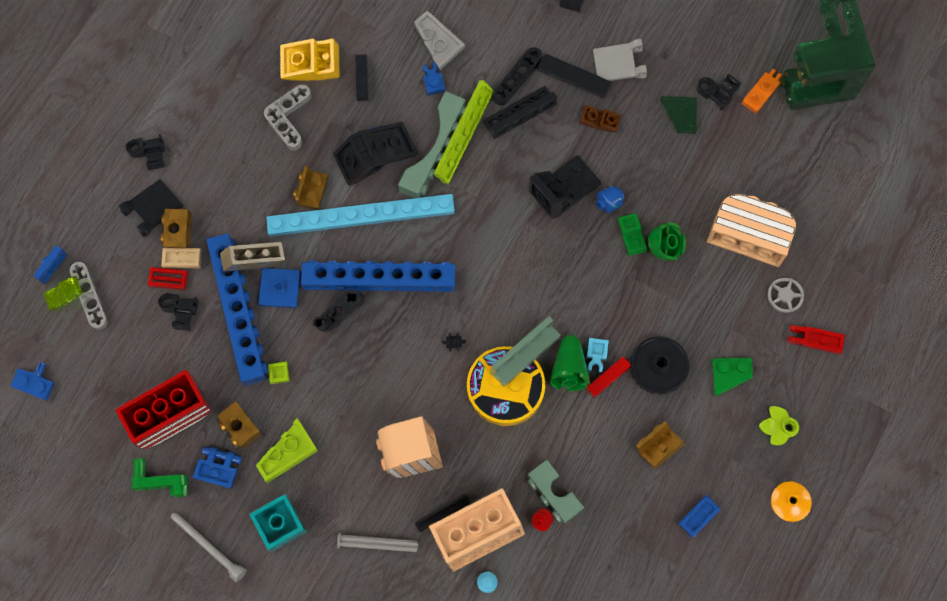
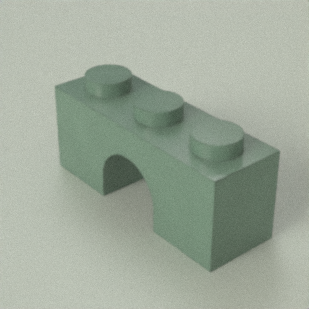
(564, 507)

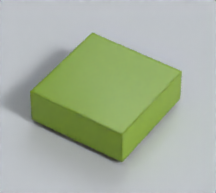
(278, 372)

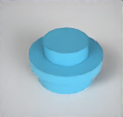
(487, 582)

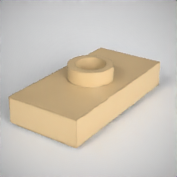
(181, 258)

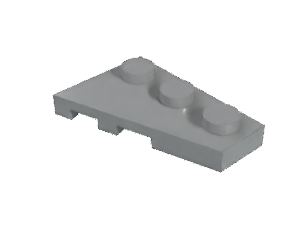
(438, 39)

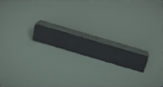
(574, 75)

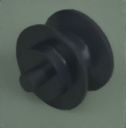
(453, 341)

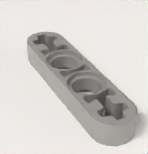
(92, 294)

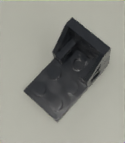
(373, 149)
(564, 187)

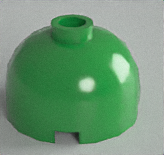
(667, 242)

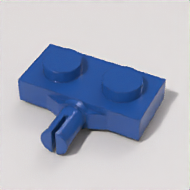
(33, 382)

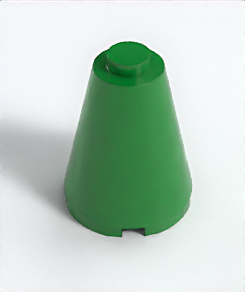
(570, 366)

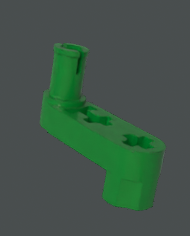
(177, 483)

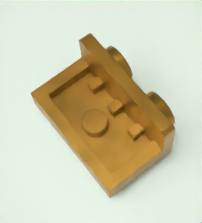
(659, 445)

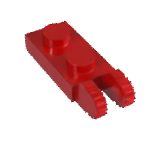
(818, 339)

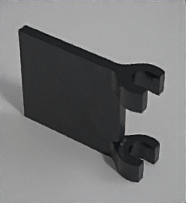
(151, 206)

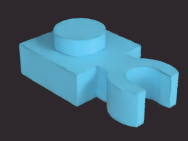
(597, 351)

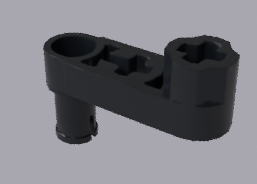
(344, 302)

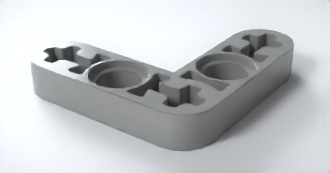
(281, 113)

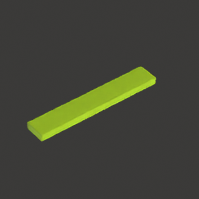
(463, 132)

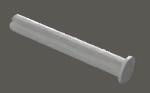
(377, 543)

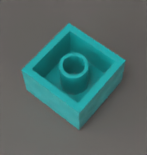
(278, 523)

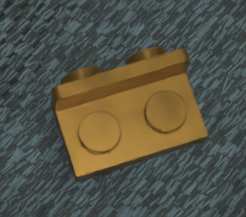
(310, 188)

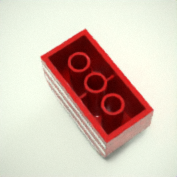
(163, 411)

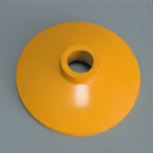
(781, 501)

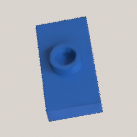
(50, 264)
(699, 516)

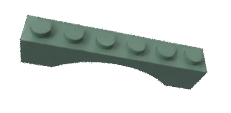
(416, 178)

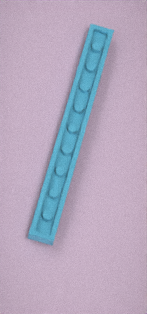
(360, 215)

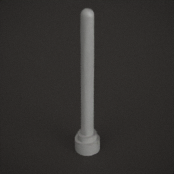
(236, 571)

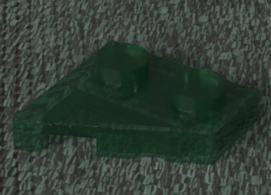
(682, 113)

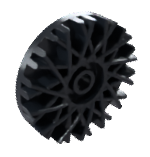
(662, 351)

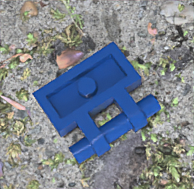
(215, 473)

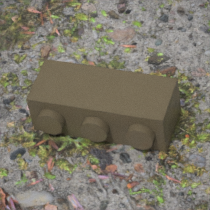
(252, 256)

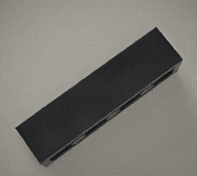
(361, 77)

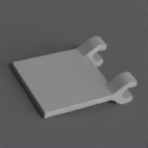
(618, 61)

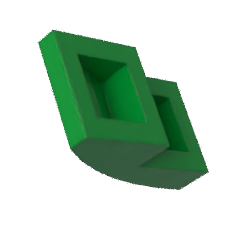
(632, 235)

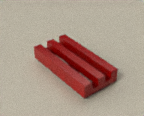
(183, 280)

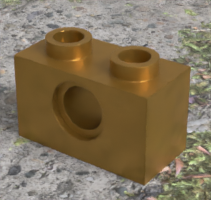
(175, 217)
(233, 415)

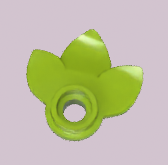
(776, 426)

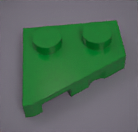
(730, 373)

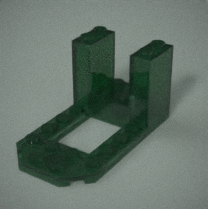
(831, 67)

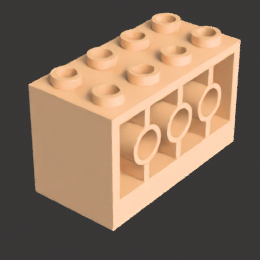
(477, 530)

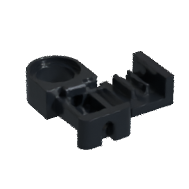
(720, 94)
(152, 148)
(181, 308)

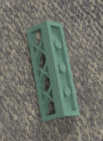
(525, 352)

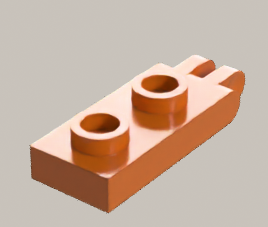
(762, 91)

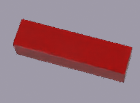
(608, 377)

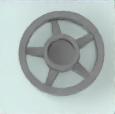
(785, 295)

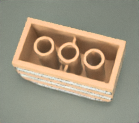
(753, 229)
(409, 448)

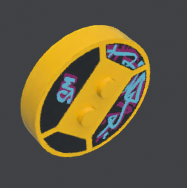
(505, 404)

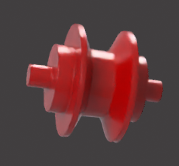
(542, 519)

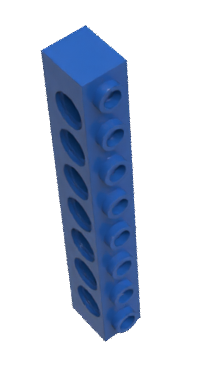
(445, 283)
(258, 370)

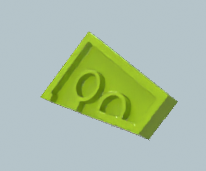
(289, 451)

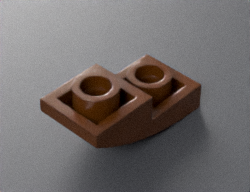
(601, 120)

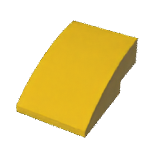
(310, 60)

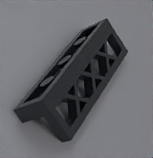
(520, 115)

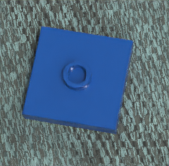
(279, 288)

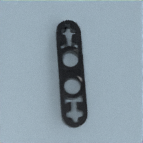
(516, 75)

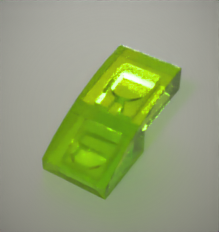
(63, 294)

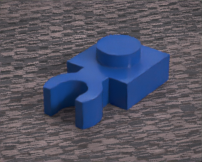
(433, 81)

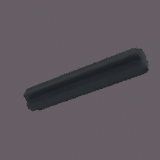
(442, 512)

